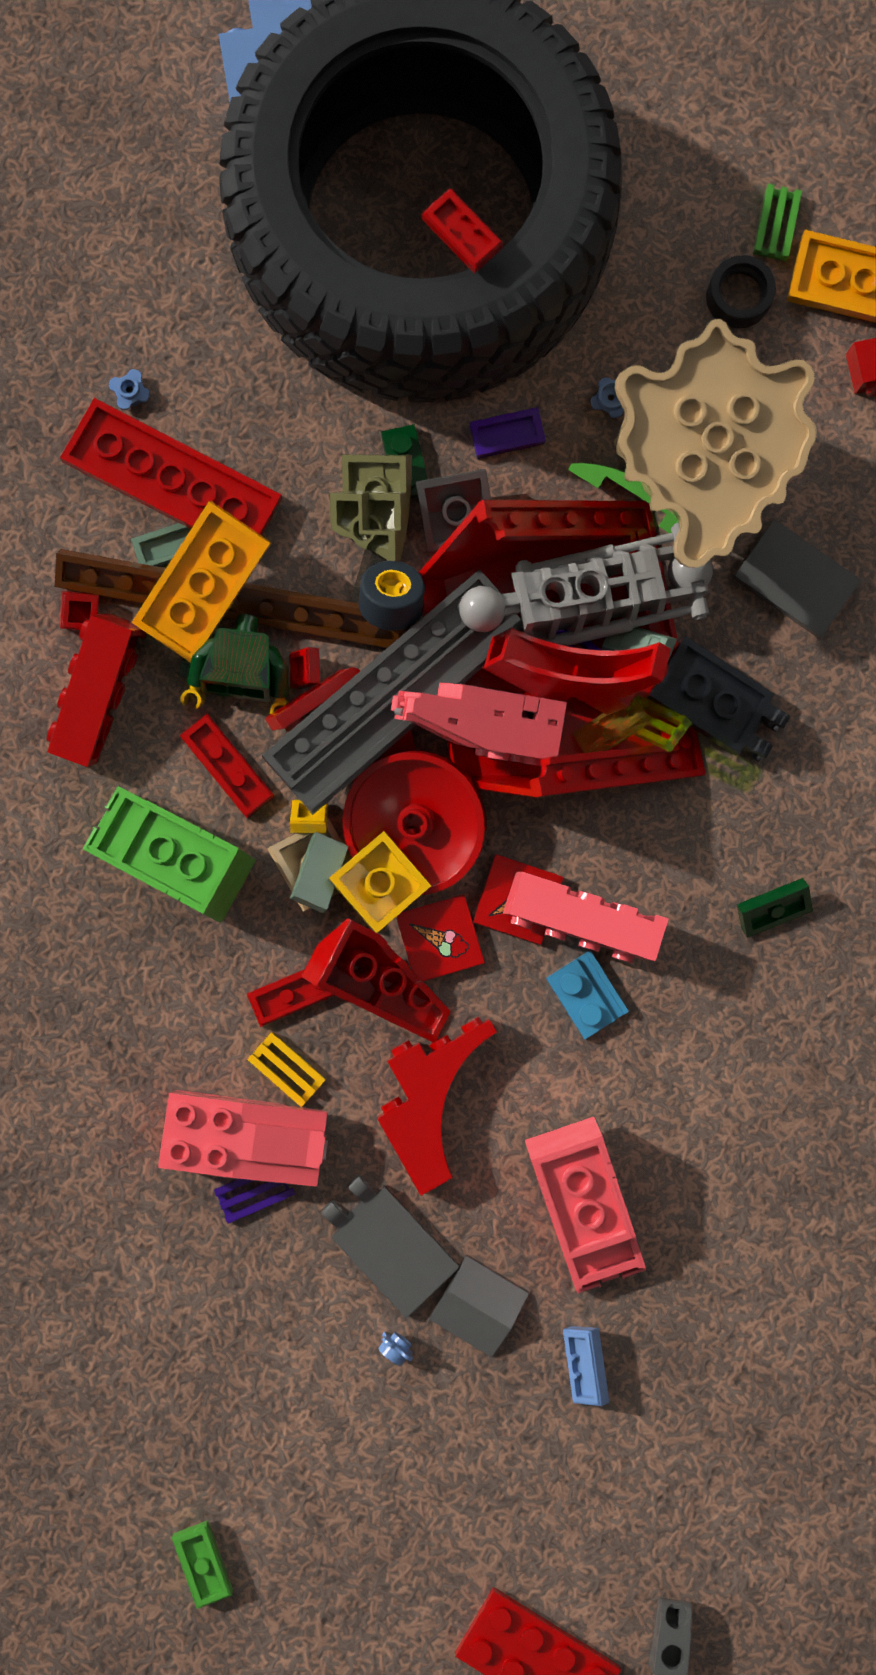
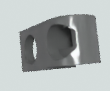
(671, 1638)

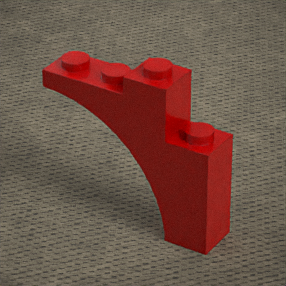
(561, 672)
(425, 1078)

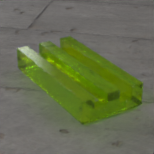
(665, 713)

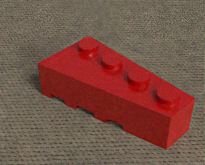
(94, 688)

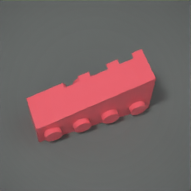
(585, 918)

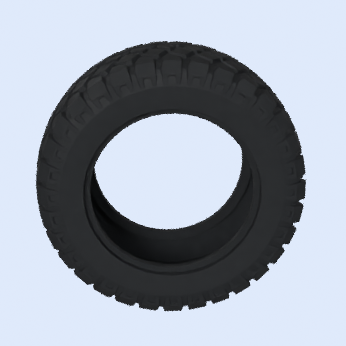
(450, 58)

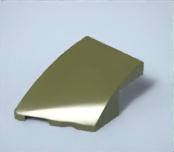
(374, 502)

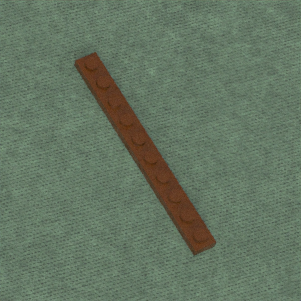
(270, 605)

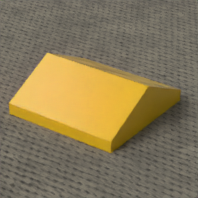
(379, 882)

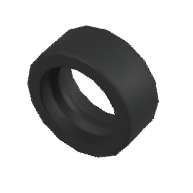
(749, 266)

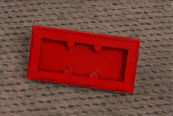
(462, 230)

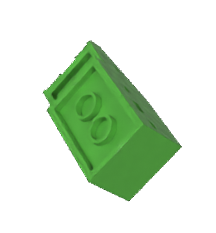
(170, 854)

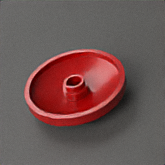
(424, 808)

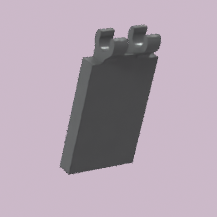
(390, 1246)

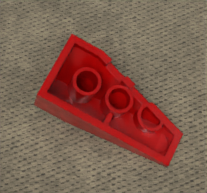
(372, 976)

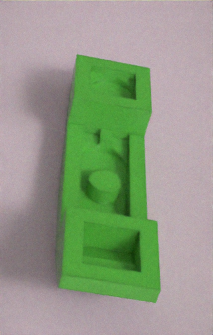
(597, 474)

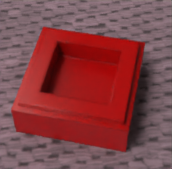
(304, 668)

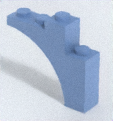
(240, 45)

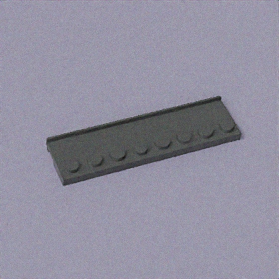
(358, 721)

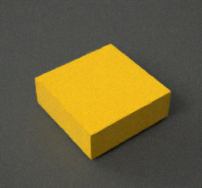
(304, 822)

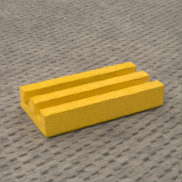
(309, 1089)

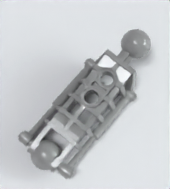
(485, 608)

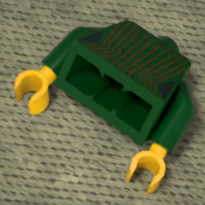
(238, 666)

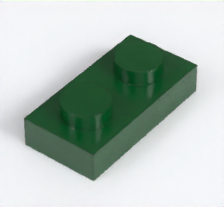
(405, 442)
(775, 907)

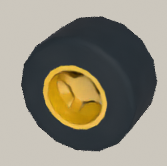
(391, 595)

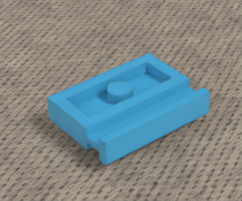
(587, 994)

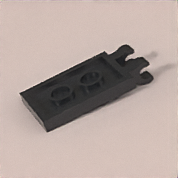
(718, 700)

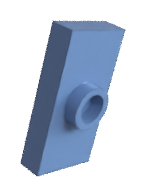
(586, 1365)

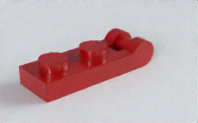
(291, 713)

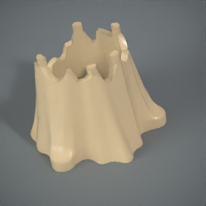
(715, 438)

